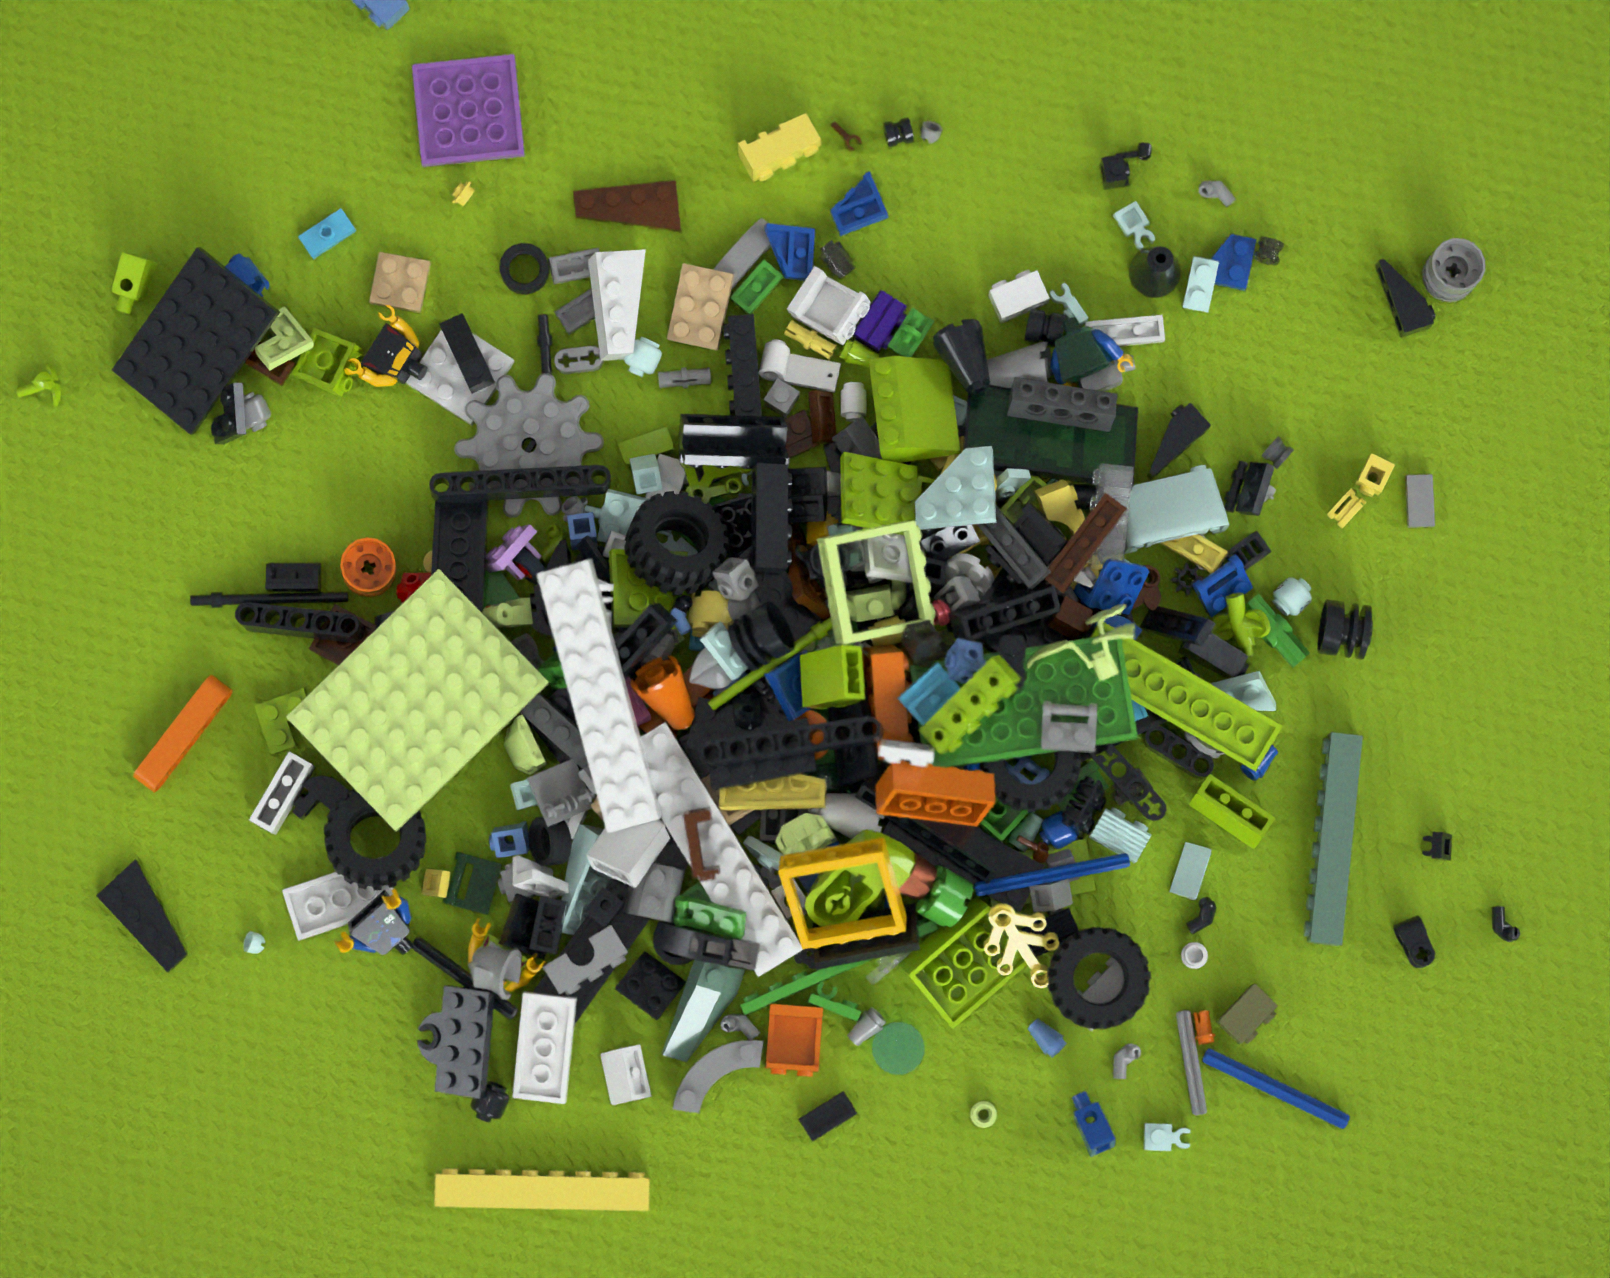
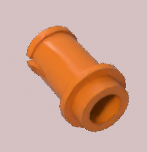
(1203, 1027)

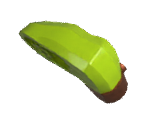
(846, 892)

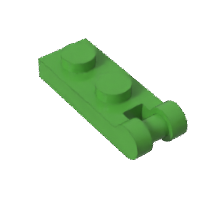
(710, 917)

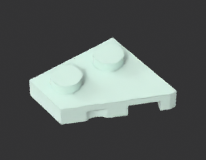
(1250, 690)

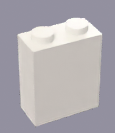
(628, 851)

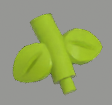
(1241, 624)

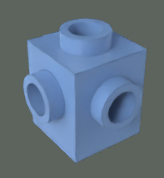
(964, 660)

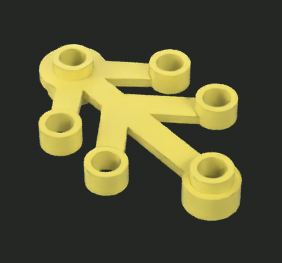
(1019, 940)

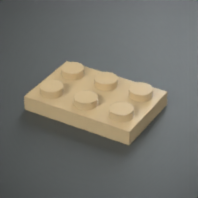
(700, 306)

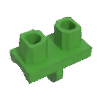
(910, 333)

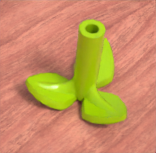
(41, 382)

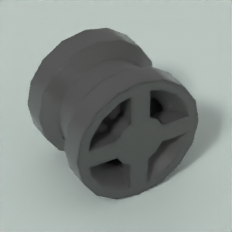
(1277, 452)

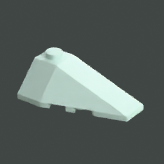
(582, 878)

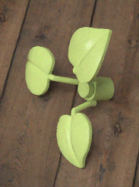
(1102, 659)

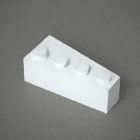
(616, 297)

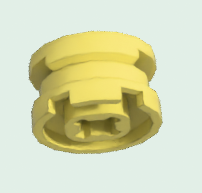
(1348, 510)

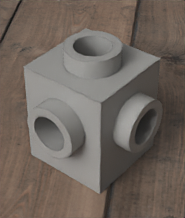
(735, 579)

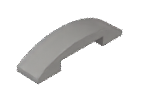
(745, 252)

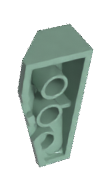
(703, 1001)

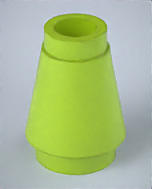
(857, 353)

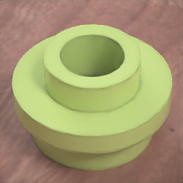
(992, 1114)

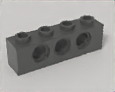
(1062, 404)

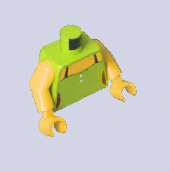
(528, 969)

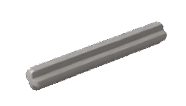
(1191, 1062)

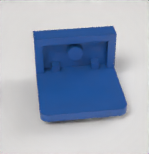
(1116, 585)

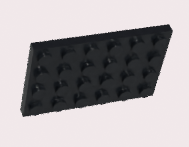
(195, 340)

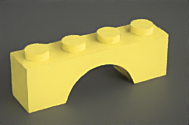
(1058, 504)

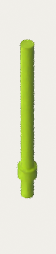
(817, 631)

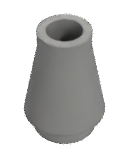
(867, 1026)

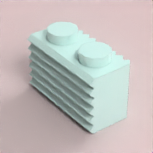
(1120, 835)

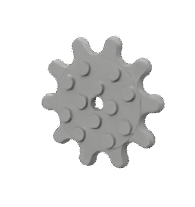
(523, 416)

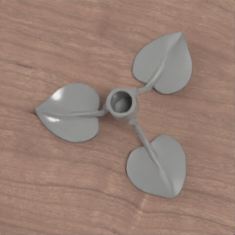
(705, 668)

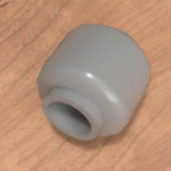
(256, 411)

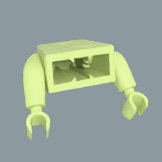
(875, 601)

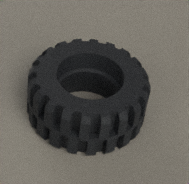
(685, 516)
(1038, 795)
(367, 870)
(1134, 969)

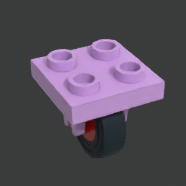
(516, 555)

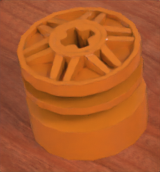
(372, 552)

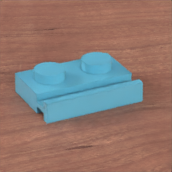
(928, 694)

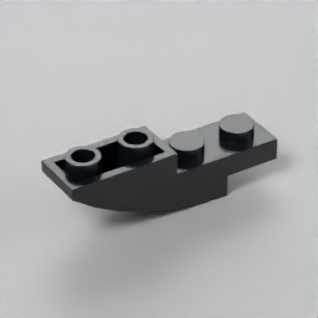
(706, 946)

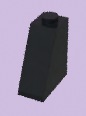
(1217, 656)

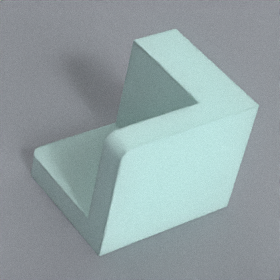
(646, 474)

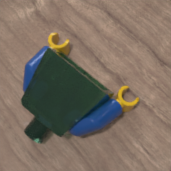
(1084, 353)

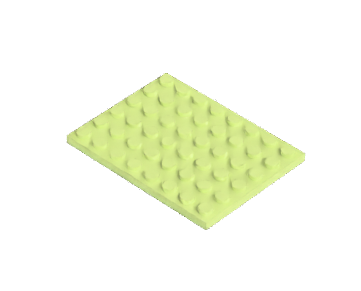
(417, 700)

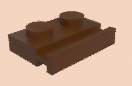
(799, 434)

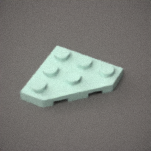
(961, 493)

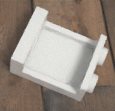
(828, 306)

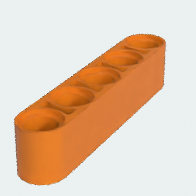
(182, 733)

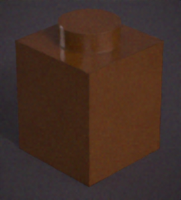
(1070, 619)

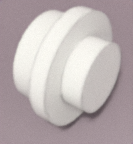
(1194, 955)

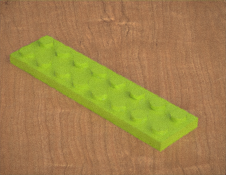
(1196, 704)

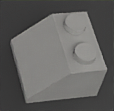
(655, 894)

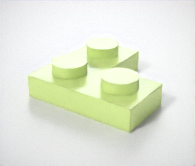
(287, 341)

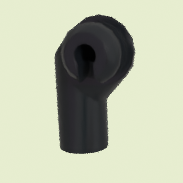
(1205, 917)

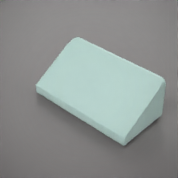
(1190, 870)

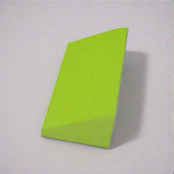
(651, 443)

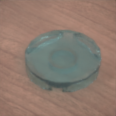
(898, 1048)

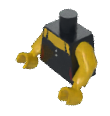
(391, 355)

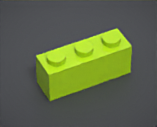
(1232, 811)

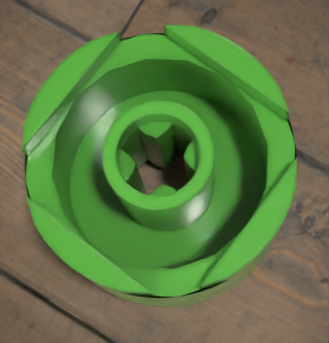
(946, 898)

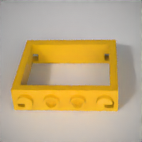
(837, 858)

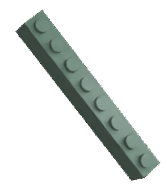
(1334, 839)

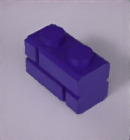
(880, 321)

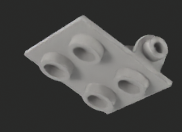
(560, 792)

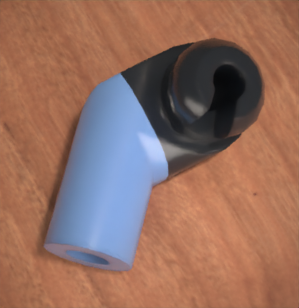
(679, 611)

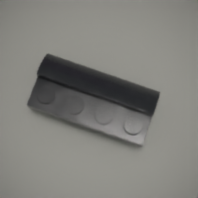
(732, 440)

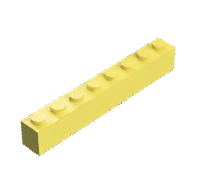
(542, 1191)

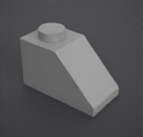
(958, 593)

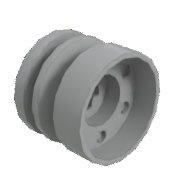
(1466, 265)

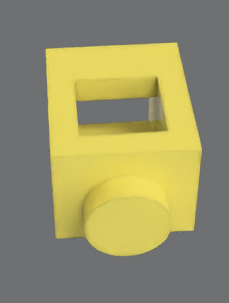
(1378, 467)

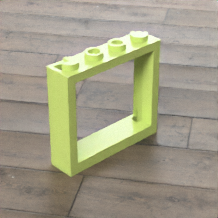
(835, 586)

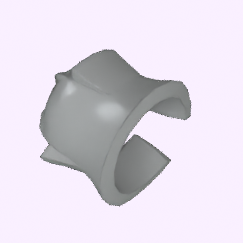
(493, 965)

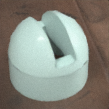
(253, 942)

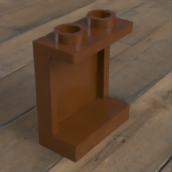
(691, 818)

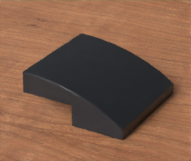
(808, 494)

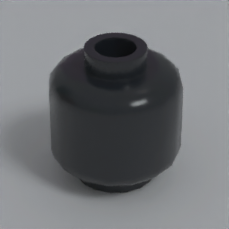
(493, 1104)

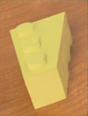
(779, 148)

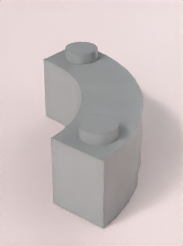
(713, 1067)

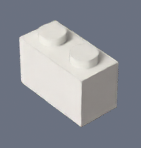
(1018, 295)

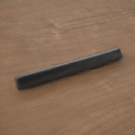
(459, 974)

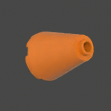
(665, 691)

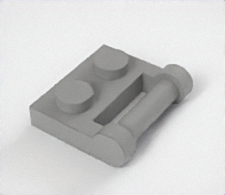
(1069, 735)

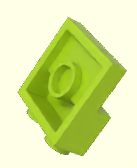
(326, 362)

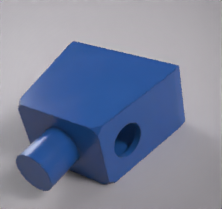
(1097, 1135)

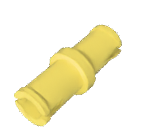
(810, 339)

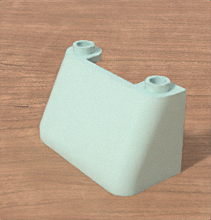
(1174, 509)

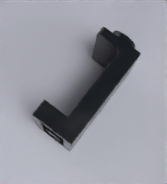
(1039, 534)

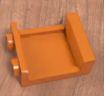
(794, 1039)

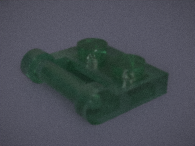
(480, 887)

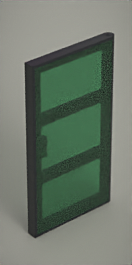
(1047, 447)

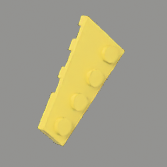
(781, 793)

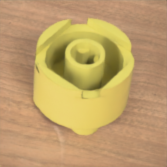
(707, 611)

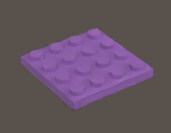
(468, 110)

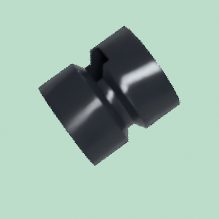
(1044, 327)

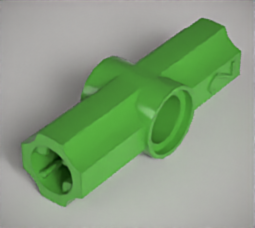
(1281, 633)

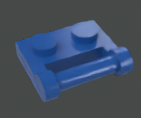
(1224, 581)

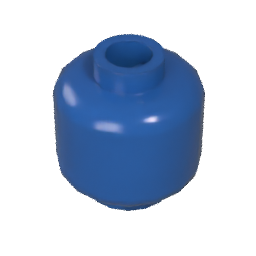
(1057, 833)

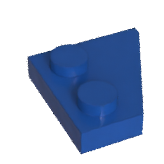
(859, 207)
(792, 249)
(1234, 262)

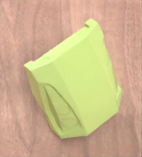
(523, 748)
(804, 834)

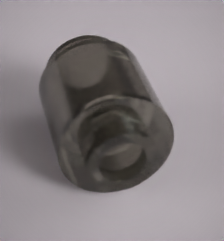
(837, 259)

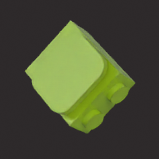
(832, 677)

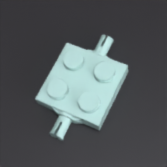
(617, 513)

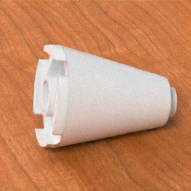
(848, 814)

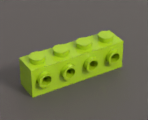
(970, 704)

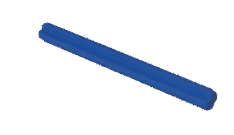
(1052, 874)
(1275, 1088)

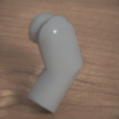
(1123, 1058)

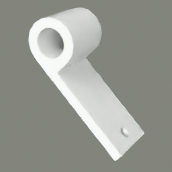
(797, 369)

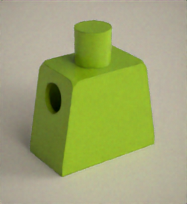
(134, 270)

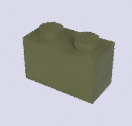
(1247, 1014)

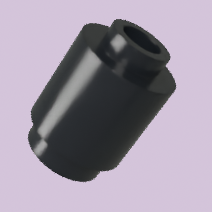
(1084, 494)

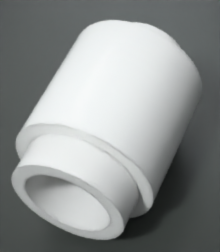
(853, 401)

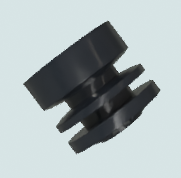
(1344, 629)
(761, 636)

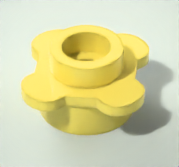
(462, 193)

